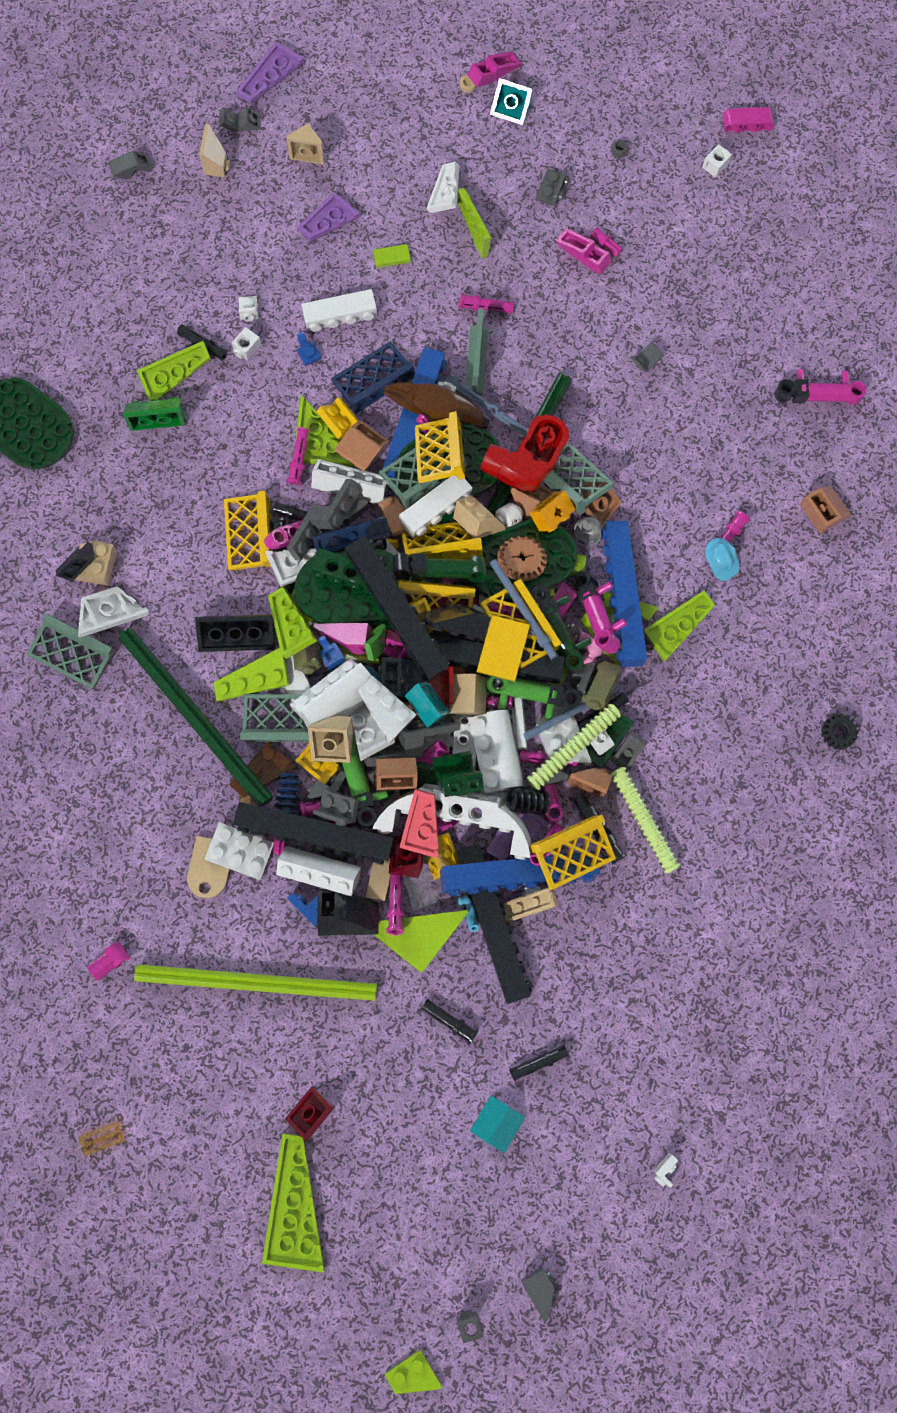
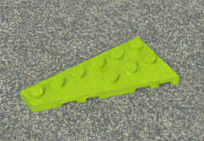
(292, 1223)

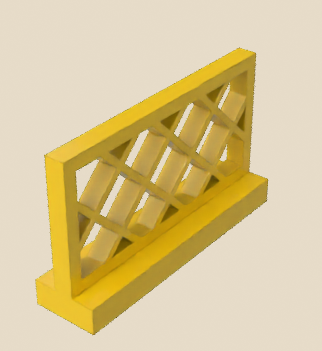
(453, 446)
(263, 526)
(457, 549)
(437, 589)
(536, 613)
(572, 834)

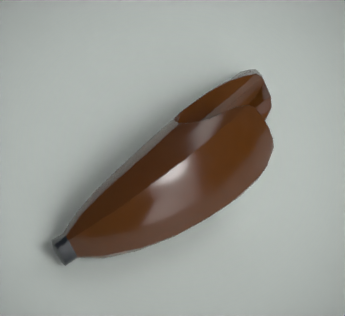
(435, 402)

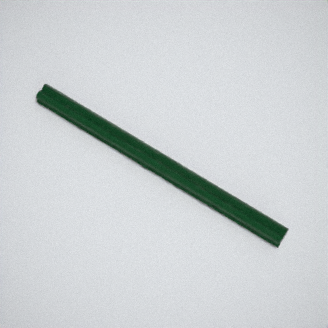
(548, 407)
(195, 717)

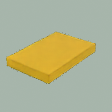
(503, 648)

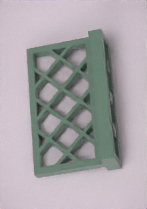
(477, 355)
(559, 483)
(417, 491)
(72, 633)
(275, 734)

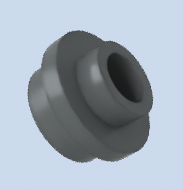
(622, 145)

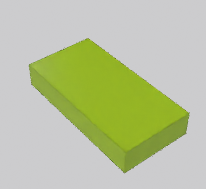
(391, 256)

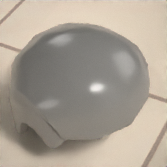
(590, 527)

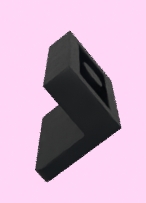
(76, 563)

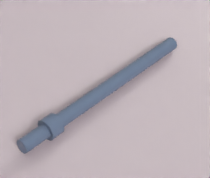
(543, 640)
(558, 719)

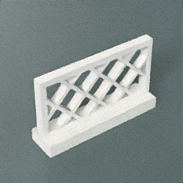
(518, 718)

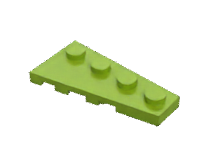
(259, 676)

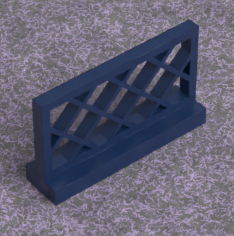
(369, 395)
(342, 537)

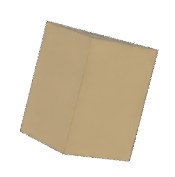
(305, 145)
(468, 694)

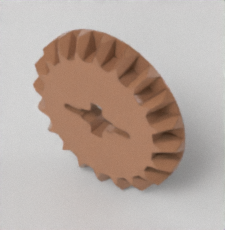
(513, 565)

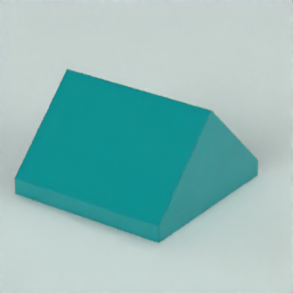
(511, 101)
(427, 703)
(497, 1124)

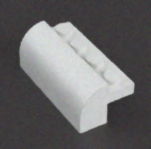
(334, 694)
(496, 751)

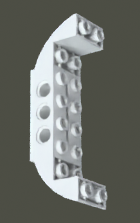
(493, 814)

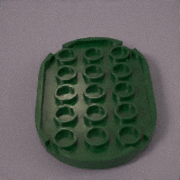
(32, 426)
(475, 446)
(558, 547)
(337, 604)

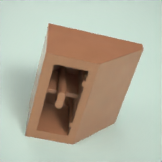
(362, 445)
(824, 508)
(396, 774)

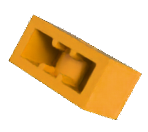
(552, 511)

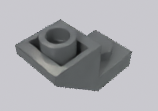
(243, 121)
(126, 164)
(315, 790)

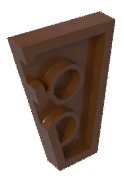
(266, 766)

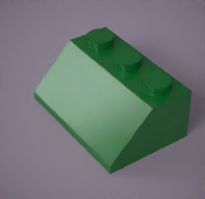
(154, 414)

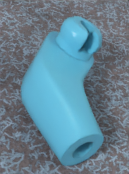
(471, 917)

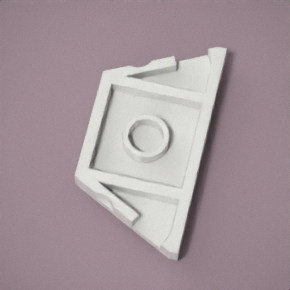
(107, 610)
(559, 735)

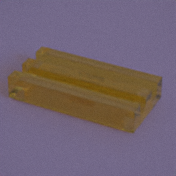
(118, 1132)

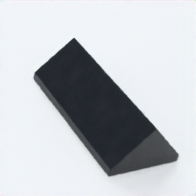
(235, 633)

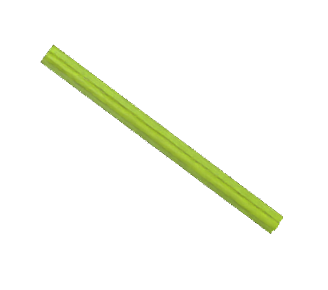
(255, 982)

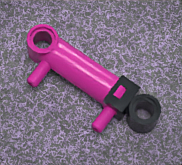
(803, 391)
(593, 599)

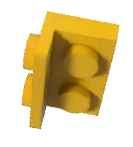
(337, 417)
(447, 856)

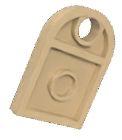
(205, 872)

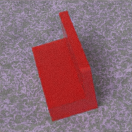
(444, 686)

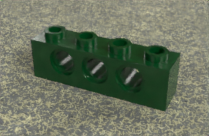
(325, 560)

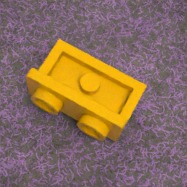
(318, 769)

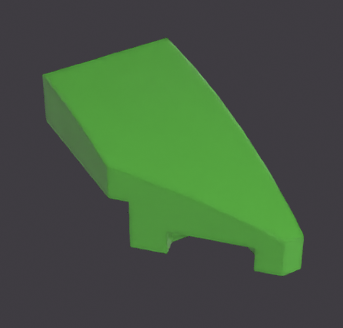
(376, 644)

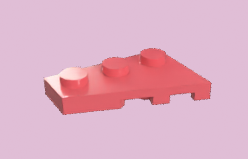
(421, 825)

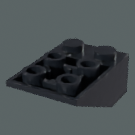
(458, 620)
(400, 676)
(346, 914)

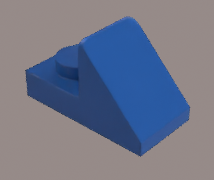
(308, 911)

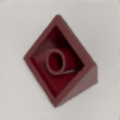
(404, 861)
(309, 1113)

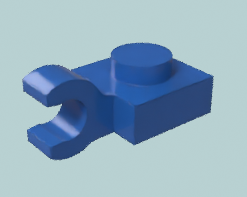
(307, 352)
(331, 653)

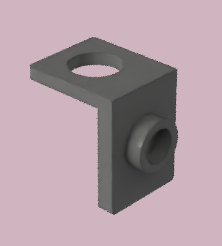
(647, 357)
(465, 1318)

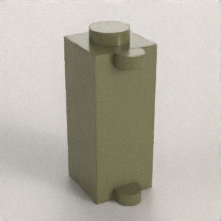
(309, 658)
(602, 686)

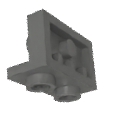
(551, 187)
(337, 808)

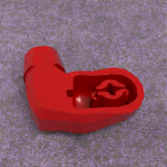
(533, 459)

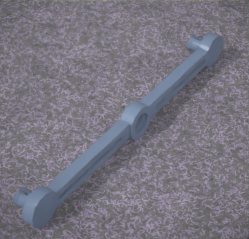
(452, 378)

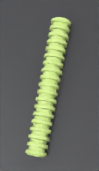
(574, 746)
(645, 820)

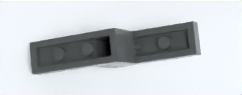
(323, 519)
(412, 739)

